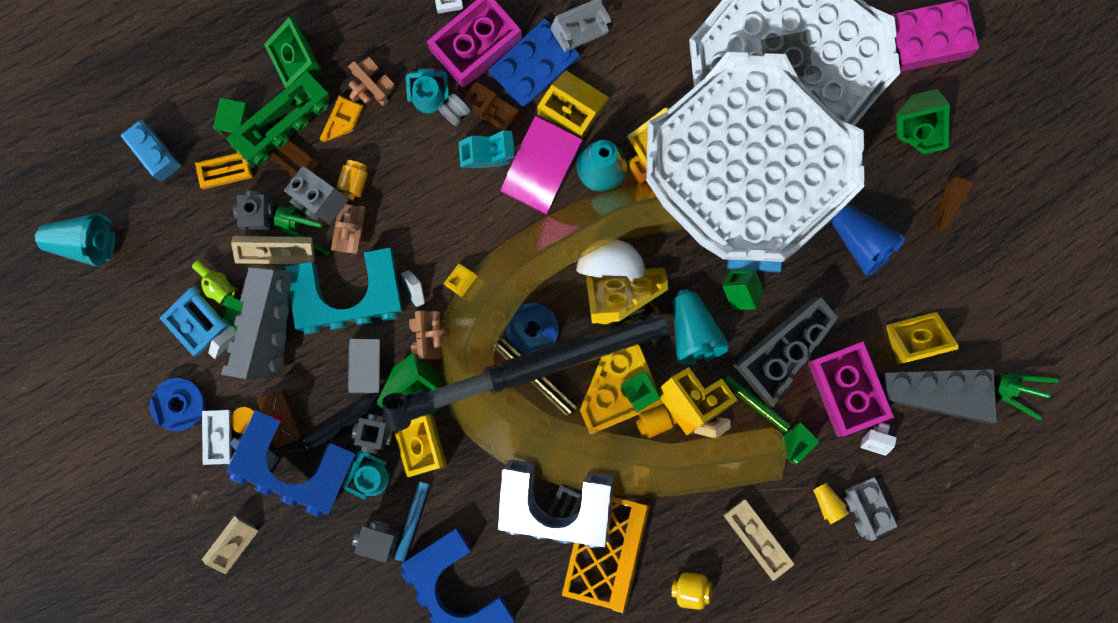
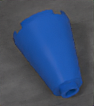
(866, 238)

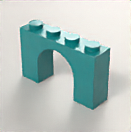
(381, 299)

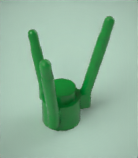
(290, 218)
(1009, 386)

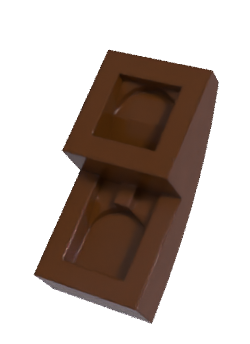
(491, 108)

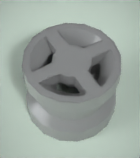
(454, 109)

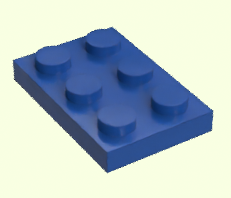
(532, 64)

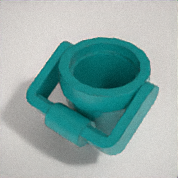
(426, 92)
(369, 478)

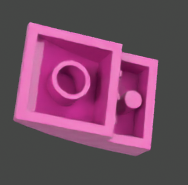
(541, 165)

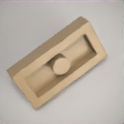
(230, 545)

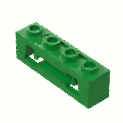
(311, 101)

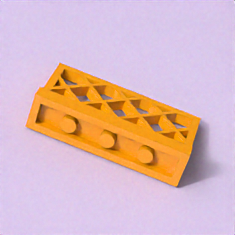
(626, 563)

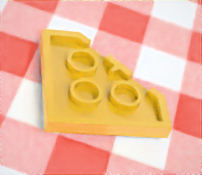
(617, 297)
(605, 400)

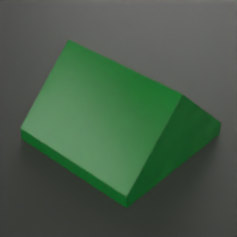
(291, 53)

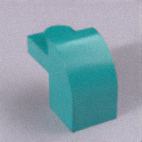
(486, 151)

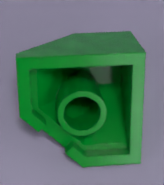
(925, 122)
(409, 377)

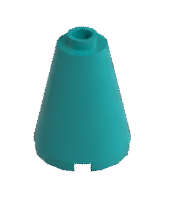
(602, 165)
(79, 239)
(695, 330)

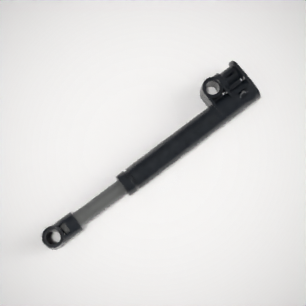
(637, 328)

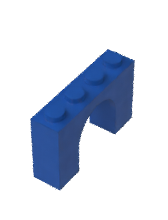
(251, 465)
(424, 571)

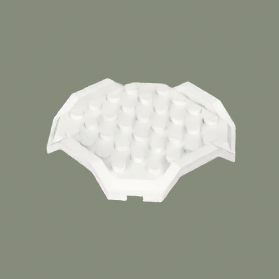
(848, 40)
(753, 160)

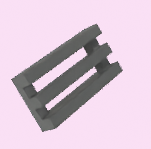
(571, 493)

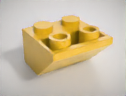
(572, 104)

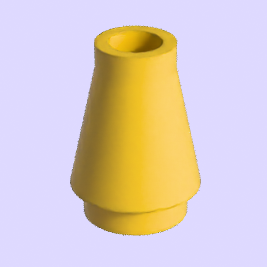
(831, 505)

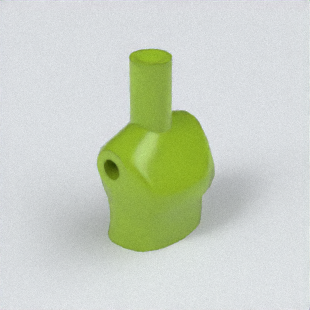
(214, 283)

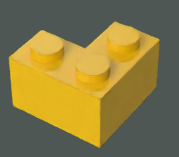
(693, 404)

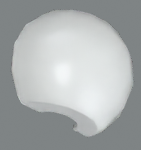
(613, 259)

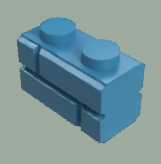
(151, 150)

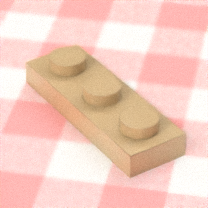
(272, 250)
(758, 539)

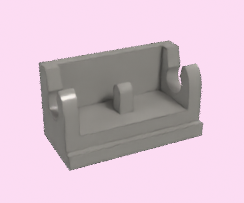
(581, 25)
(363, 366)

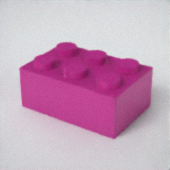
(934, 35)
(474, 40)
(850, 389)

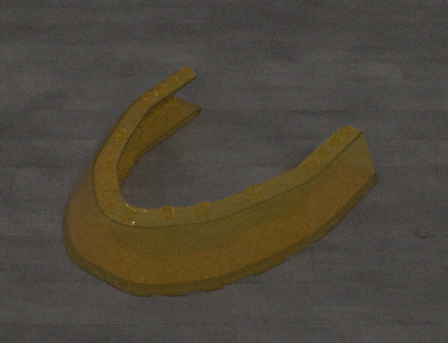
(564, 452)

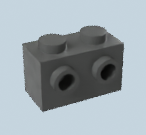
(316, 195)
(376, 541)

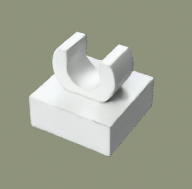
(879, 440)

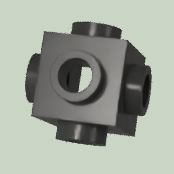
(253, 211)
(362, 436)

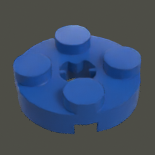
(532, 313)
(163, 398)

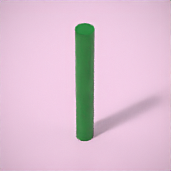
(757, 404)

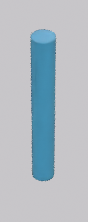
(411, 521)

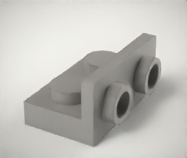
(869, 508)

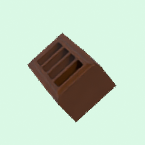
(952, 199)

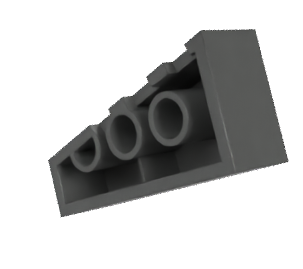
(260, 326)
(779, 355)
(953, 393)

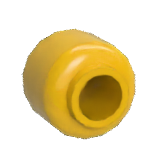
(692, 591)

